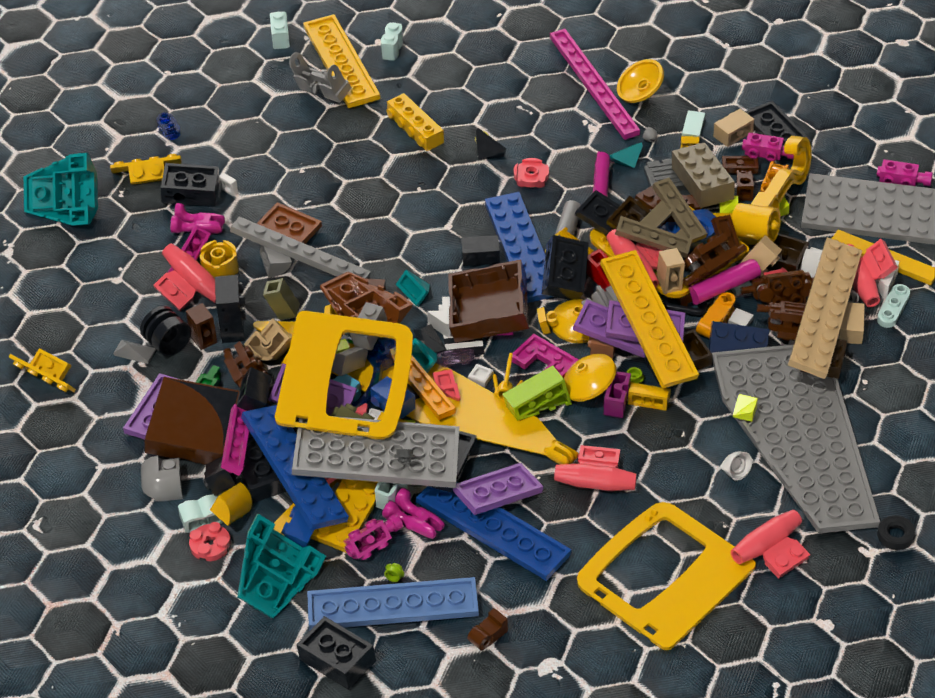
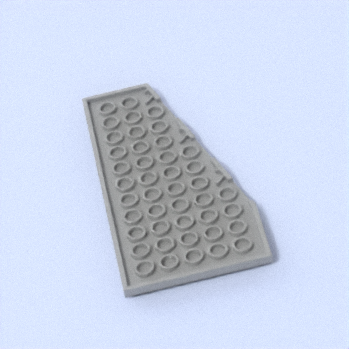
(801, 435)

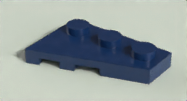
(736, 337)

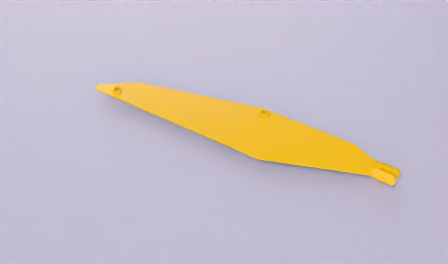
(476, 413)

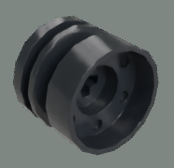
(165, 331)

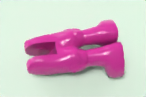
(185, 222)
(421, 521)

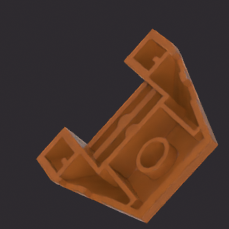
(350, 293)

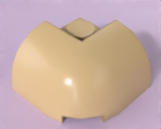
(270, 342)

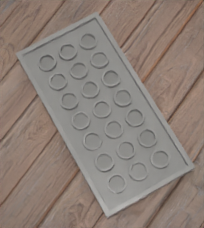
(870, 208)
(373, 459)

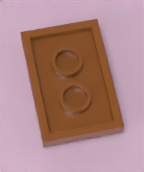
(290, 223)

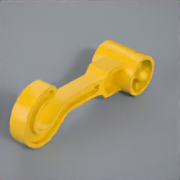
(763, 214)

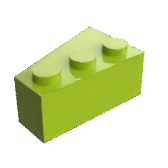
(537, 393)

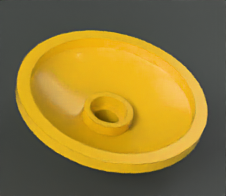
(640, 81)
(566, 317)
(590, 377)

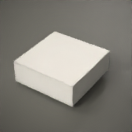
(228, 184)
(740, 317)
(481, 375)

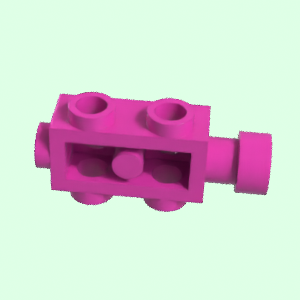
(765, 147)
(903, 173)
(367, 541)

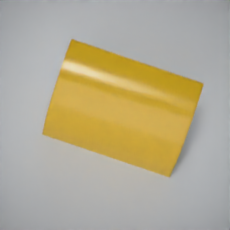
(648, 396)
(232, 504)

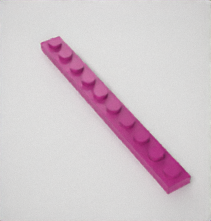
(595, 84)

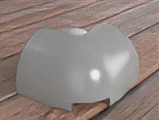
(161, 479)

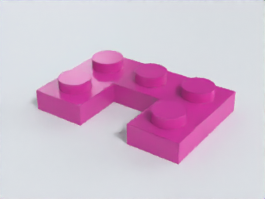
(538, 348)

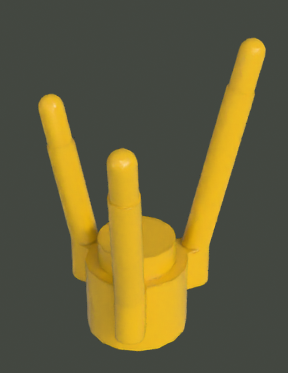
(505, 385)

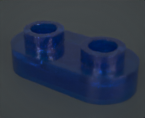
(168, 126)

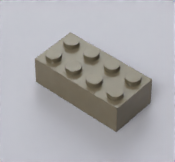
(703, 175)

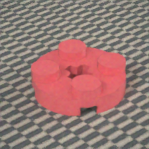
(523, 176)
(207, 532)

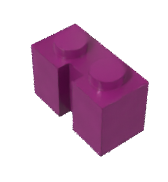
(617, 395)

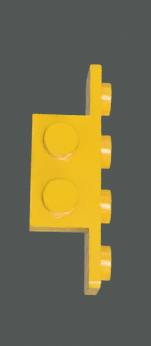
(145, 170)
(48, 366)

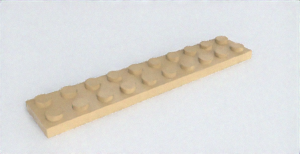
(825, 308)

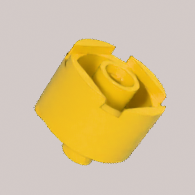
(219, 258)

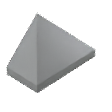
(134, 351)

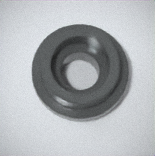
(404, 455)

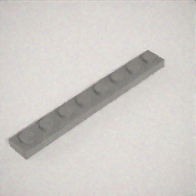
(295, 249)

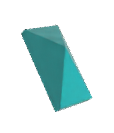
(627, 156)
(413, 287)
(423, 354)

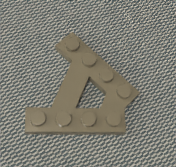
(648, 230)

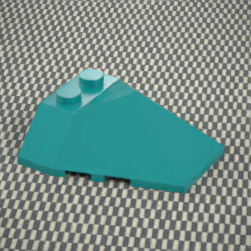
(63, 190)
(274, 568)

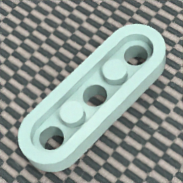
(893, 305)

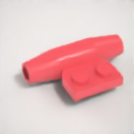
(647, 254)
(874, 265)
(186, 279)
(596, 470)
(772, 541)

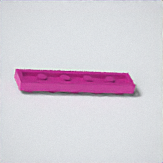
(235, 442)

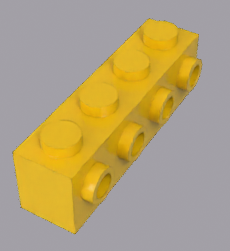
(415, 122)

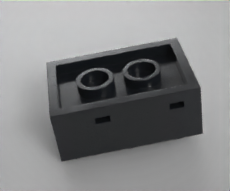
(190, 184)
(565, 268)
(230, 308)
(258, 474)
(336, 652)

